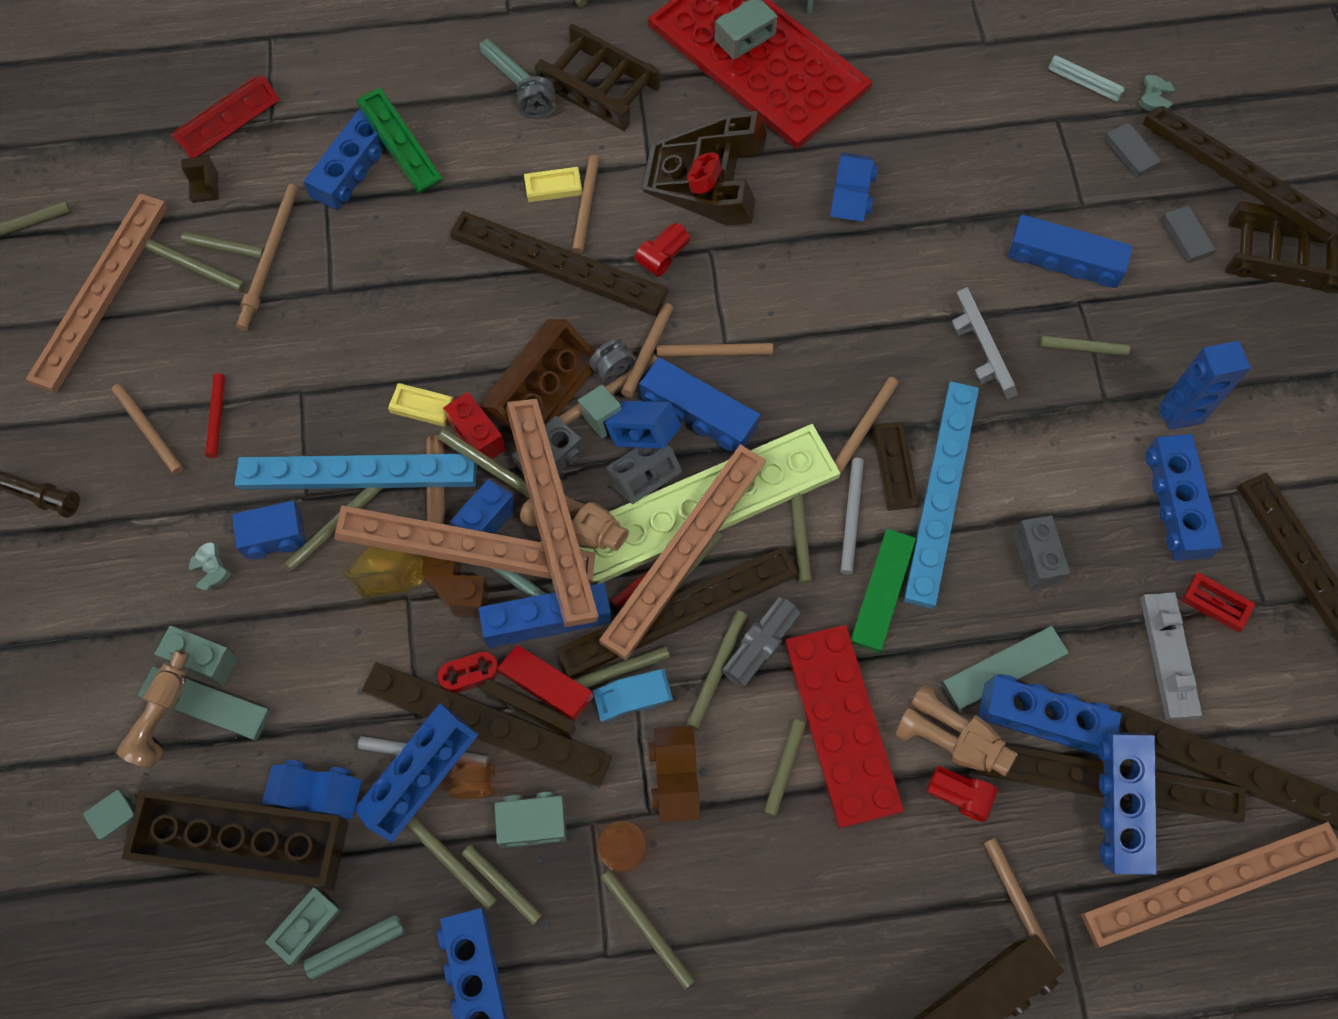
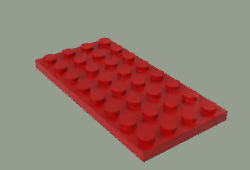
(787, 79)

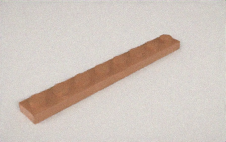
(97, 294)
(551, 514)
(447, 542)
(682, 553)
(1211, 885)

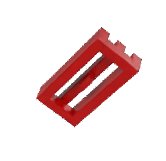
(1201, 601)

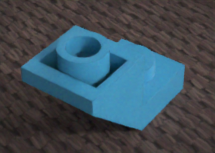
(632, 694)

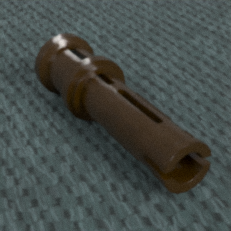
(44, 496)

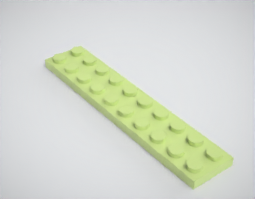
(791, 468)

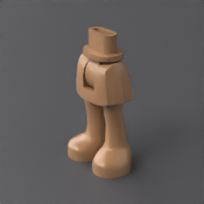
(592, 524)
(161, 695)
(977, 744)

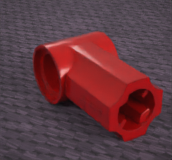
(658, 254)
(971, 796)

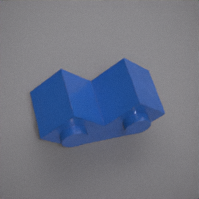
(852, 187)
(317, 792)

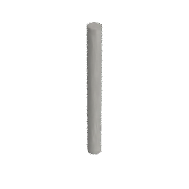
(852, 516)
(395, 748)

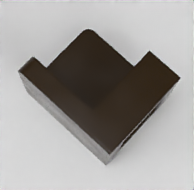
(202, 179)

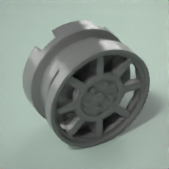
(536, 99)
(613, 361)

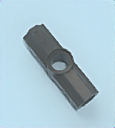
(761, 642)

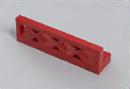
(225, 116)

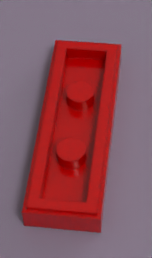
(545, 682)

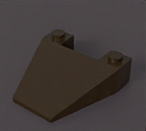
(673, 157)

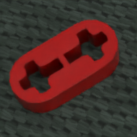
(704, 173)
(464, 665)

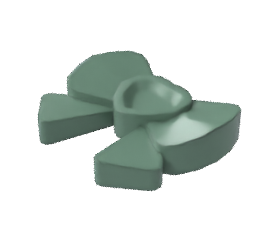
(1152, 95)
(208, 559)

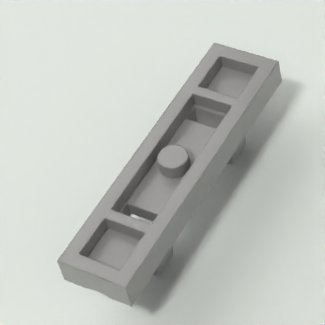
(995, 367)
(1171, 657)

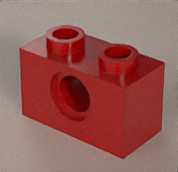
(474, 426)

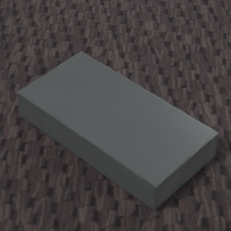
(1132, 150)
(1188, 234)

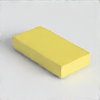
(553, 184)
(419, 404)

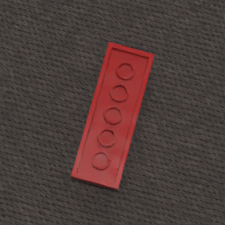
(843, 727)

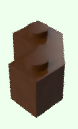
(458, 592)
(676, 774)

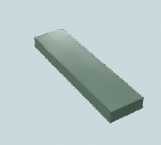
(1014, 661)
(217, 708)

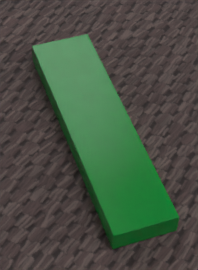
(399, 140)
(883, 591)

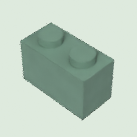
(745, 27)
(206, 658)
(530, 820)

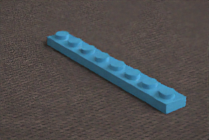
(355, 471)
(941, 496)

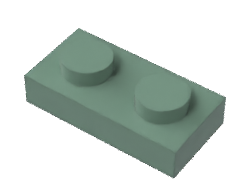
(303, 926)

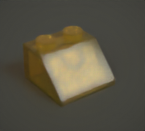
(385, 572)

